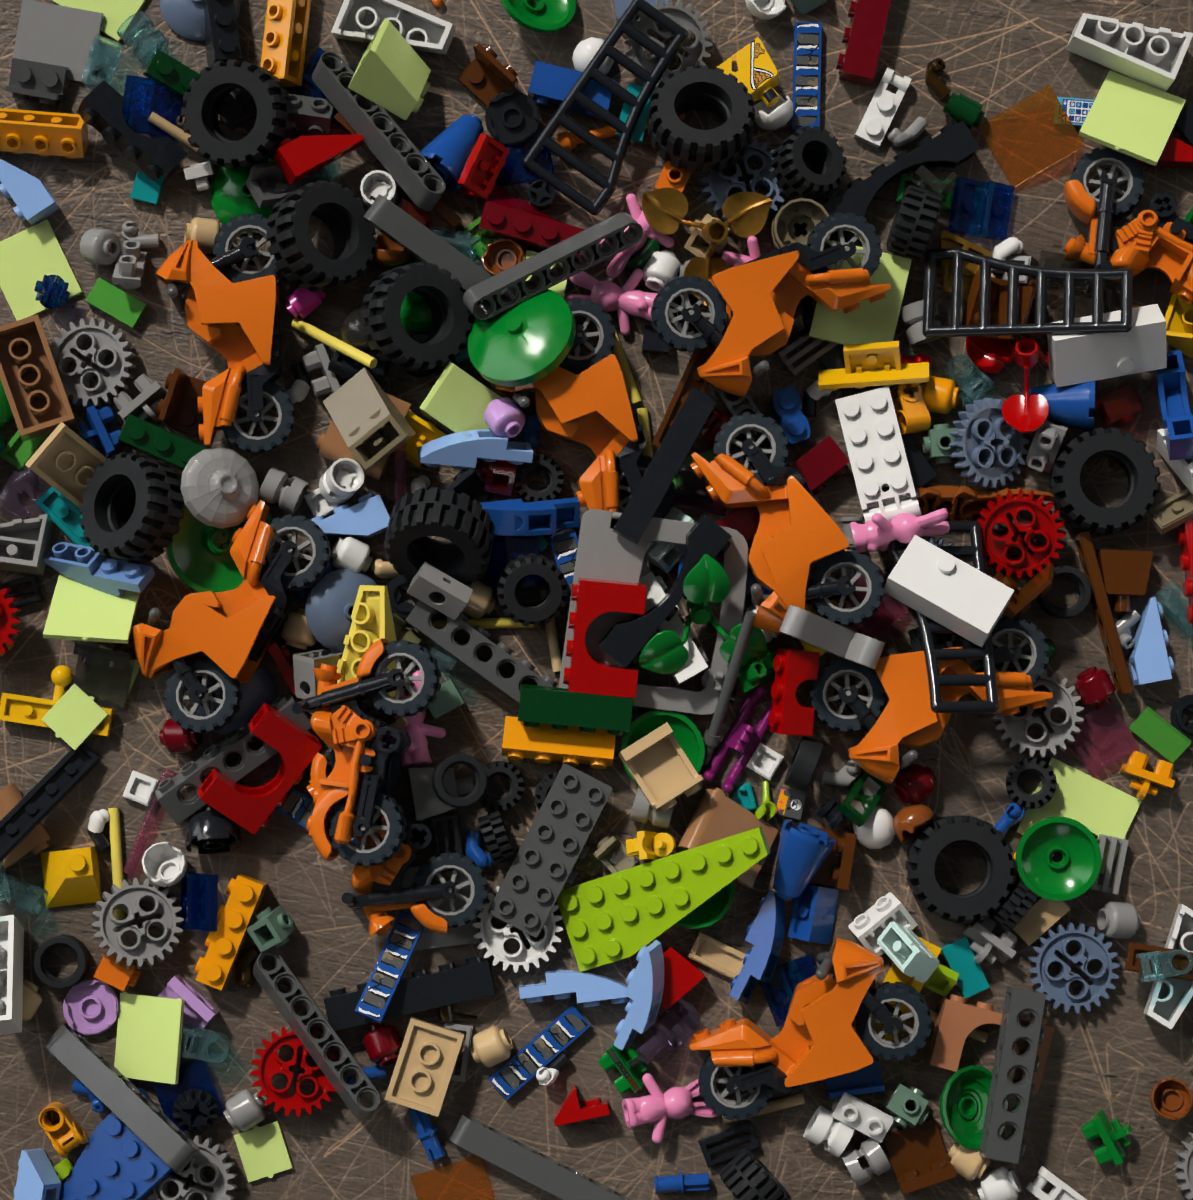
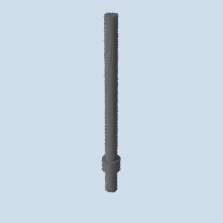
(712, 735)

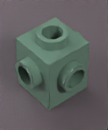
(932, 445)
(271, 928)
(897, 1109)

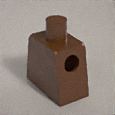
(1124, 575)

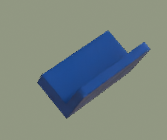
(814, 914)
(855, 1083)

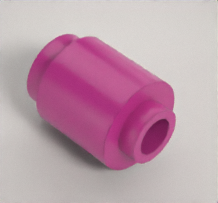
(303, 302)

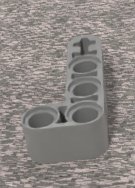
(831, 637)

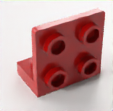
(482, 167)

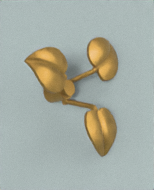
(745, 215)

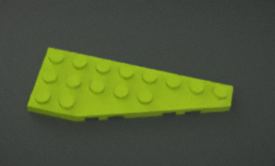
(634, 906)

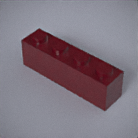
(514, 219)

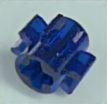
(52, 291)

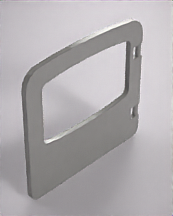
(614, 558)

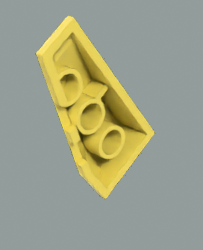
(370, 622)

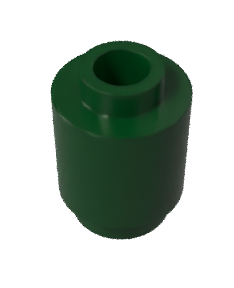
(964, 109)

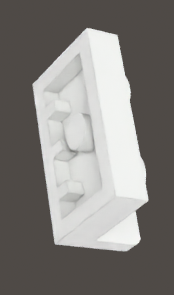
(872, 923)
(861, 1116)

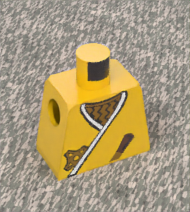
(756, 71)

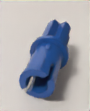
(427, 1134)
(682, 1183)

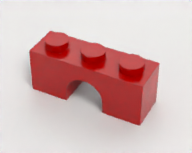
(791, 669)

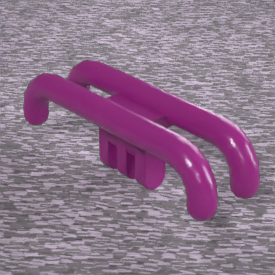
(740, 738)

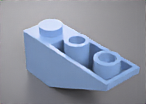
(28, 193)
(361, 520)
(1149, 655)

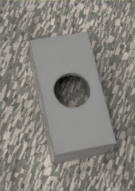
(451, 596)

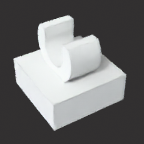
(199, 172)

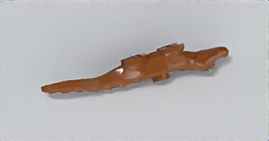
(963, 501)

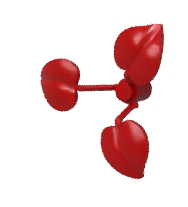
(989, 355)

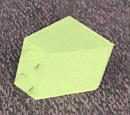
(391, 73)
(457, 401)

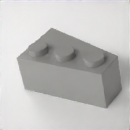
(25, 544)

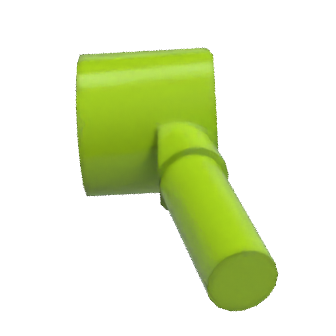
(767, 806)
(63, 1168)

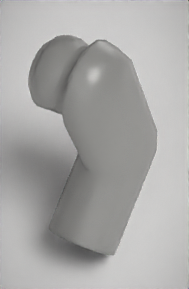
(910, 134)
(133, 233)

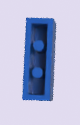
(553, 83)

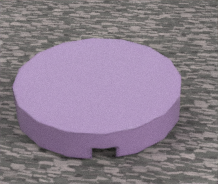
(91, 1007)

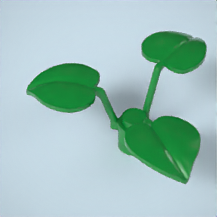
(702, 585)

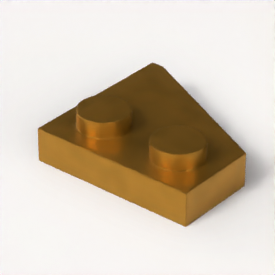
(950, 240)

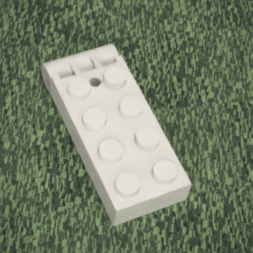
(877, 454)

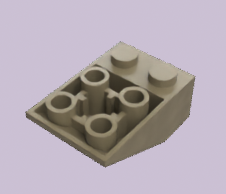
(367, 419)

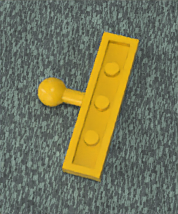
(32, 709)

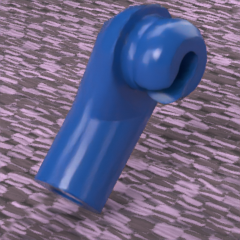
(373, 1073)

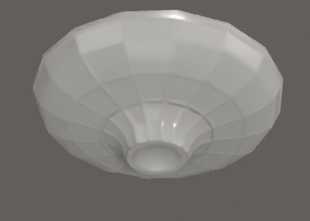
(219, 487)

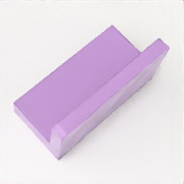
(196, 1008)

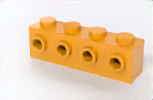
(285, 40)
(43, 133)
(551, 744)
(226, 942)

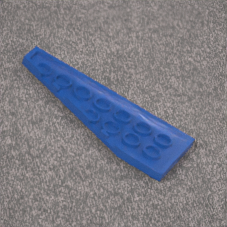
(114, 1165)

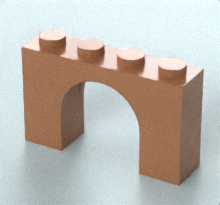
(956, 1022)

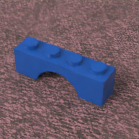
(1174, 407)

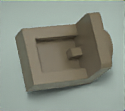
(614, 855)

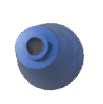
(452, 149)
(1069, 404)
(799, 858)

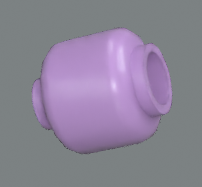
(504, 417)

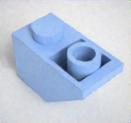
(36, 1177)

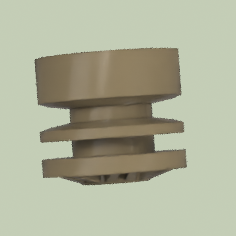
(797, 213)

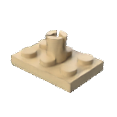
(66, 463)
(424, 1067)

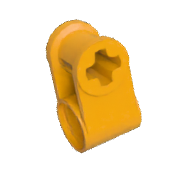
(910, 409)
(63, 1130)

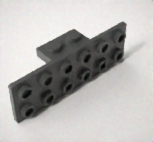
(551, 850)

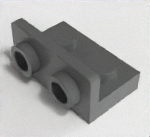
(37, 80)

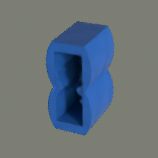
(786, 409)

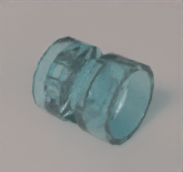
(140, 33)

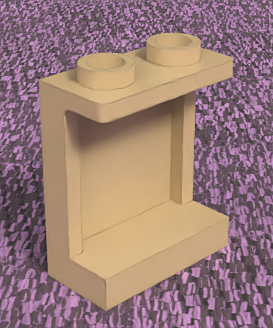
(661, 768)

